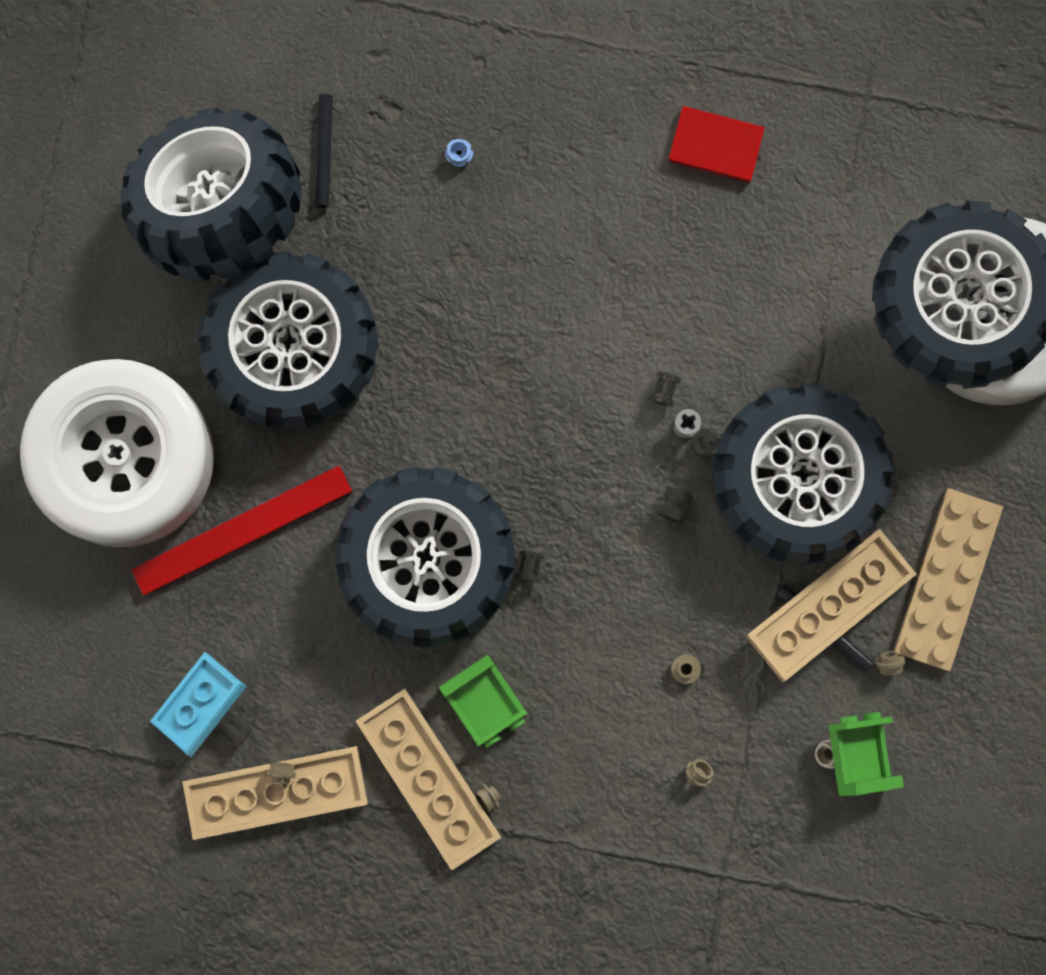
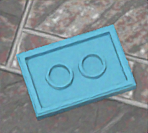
(198, 704)

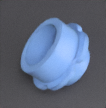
(458, 145)

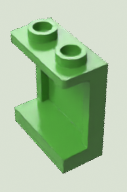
(484, 701)
(862, 755)

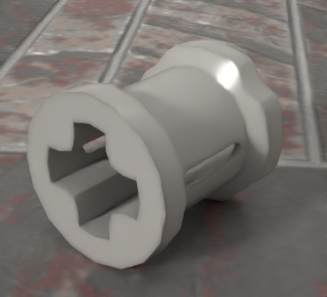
(686, 415)

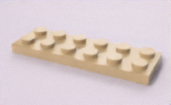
(948, 579)
(830, 605)
(428, 779)
(252, 800)

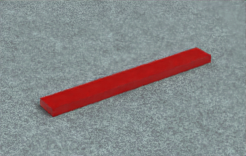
(241, 530)

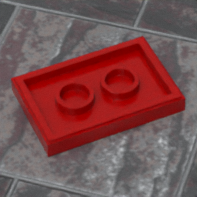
(716, 144)

